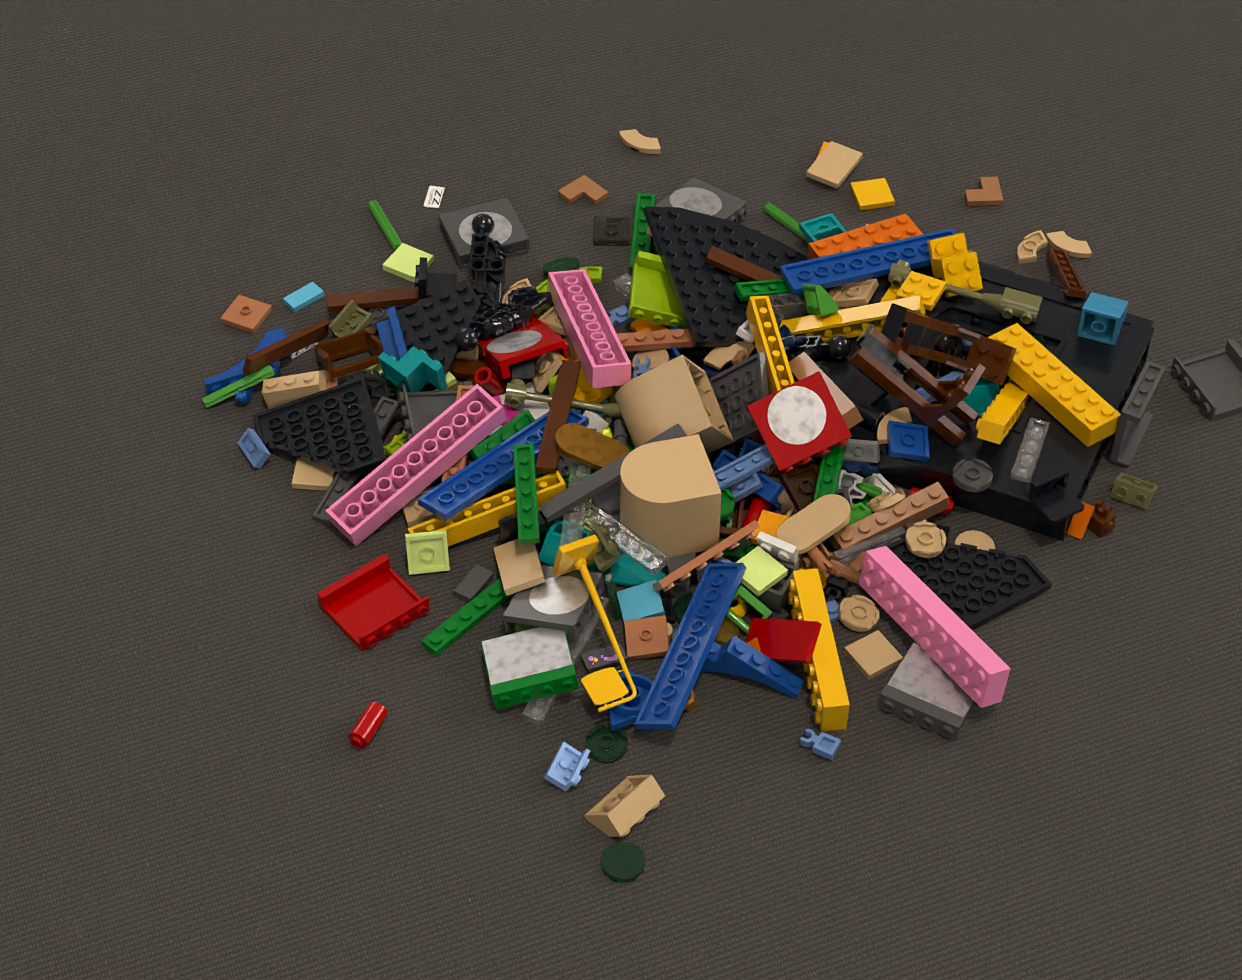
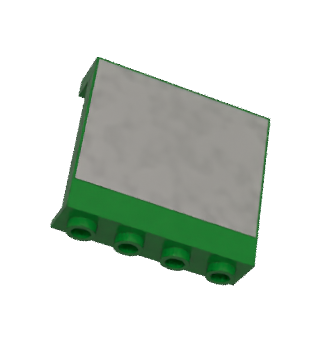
(529, 666)

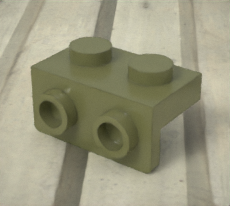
(350, 320)
(607, 549)

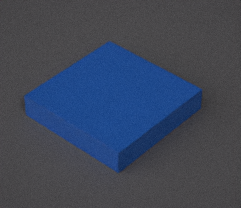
(908, 441)

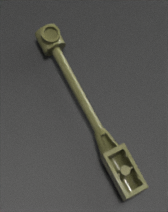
(1009, 303)
(517, 394)

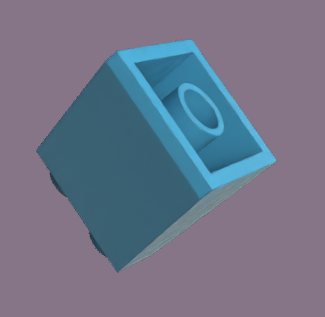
(1102, 318)

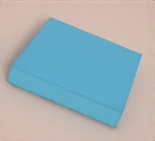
(640, 602)

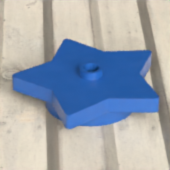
(627, 713)

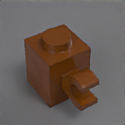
(1102, 519)

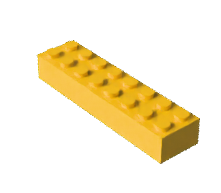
(1058, 388)
(824, 670)

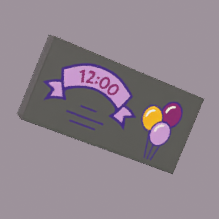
(602, 659)

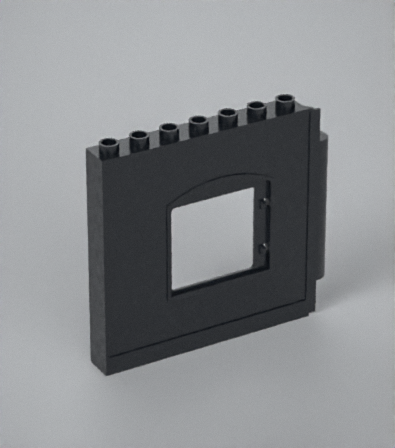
(1102, 366)

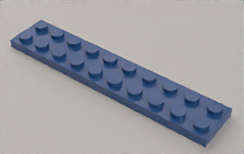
(860, 263)
(486, 471)
(690, 647)

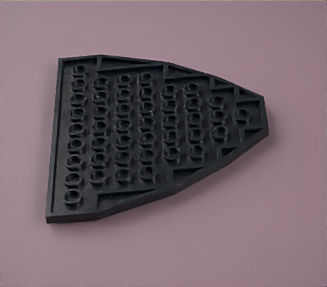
(702, 290)

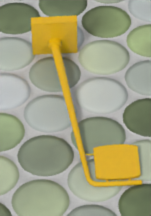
(604, 684)

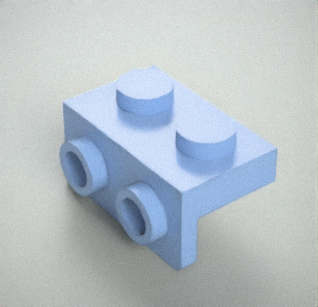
(566, 767)

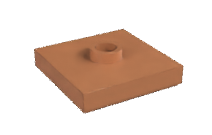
(246, 314)
(646, 637)

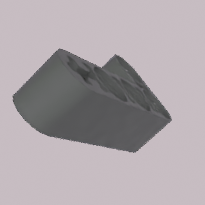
(788, 306)

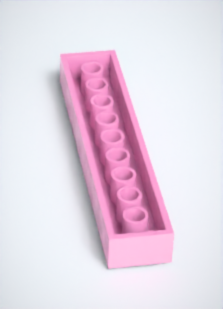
(589, 328)
(416, 464)
(934, 627)

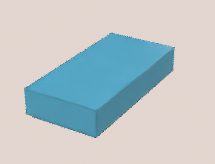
(303, 297)

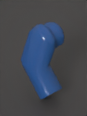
(245, 396)

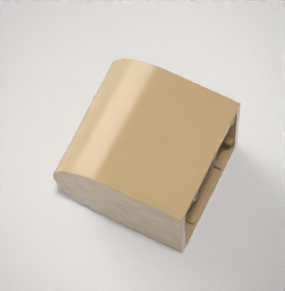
(671, 396)
(671, 496)

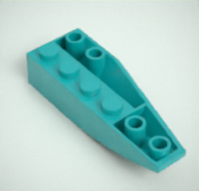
(624, 571)

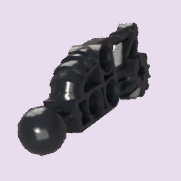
(486, 261)
(502, 317)
(837, 347)

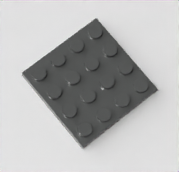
(736, 390)

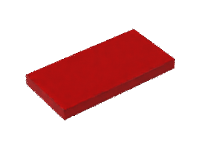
(785, 639)

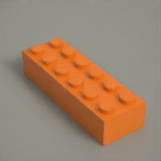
(869, 235)

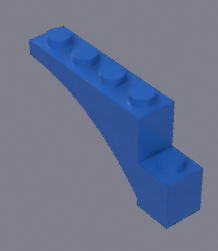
(236, 372)
(745, 661)

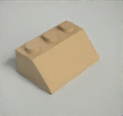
(293, 387)
(625, 805)

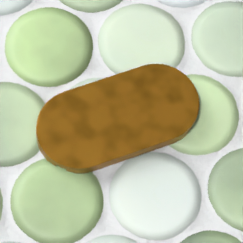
(588, 446)

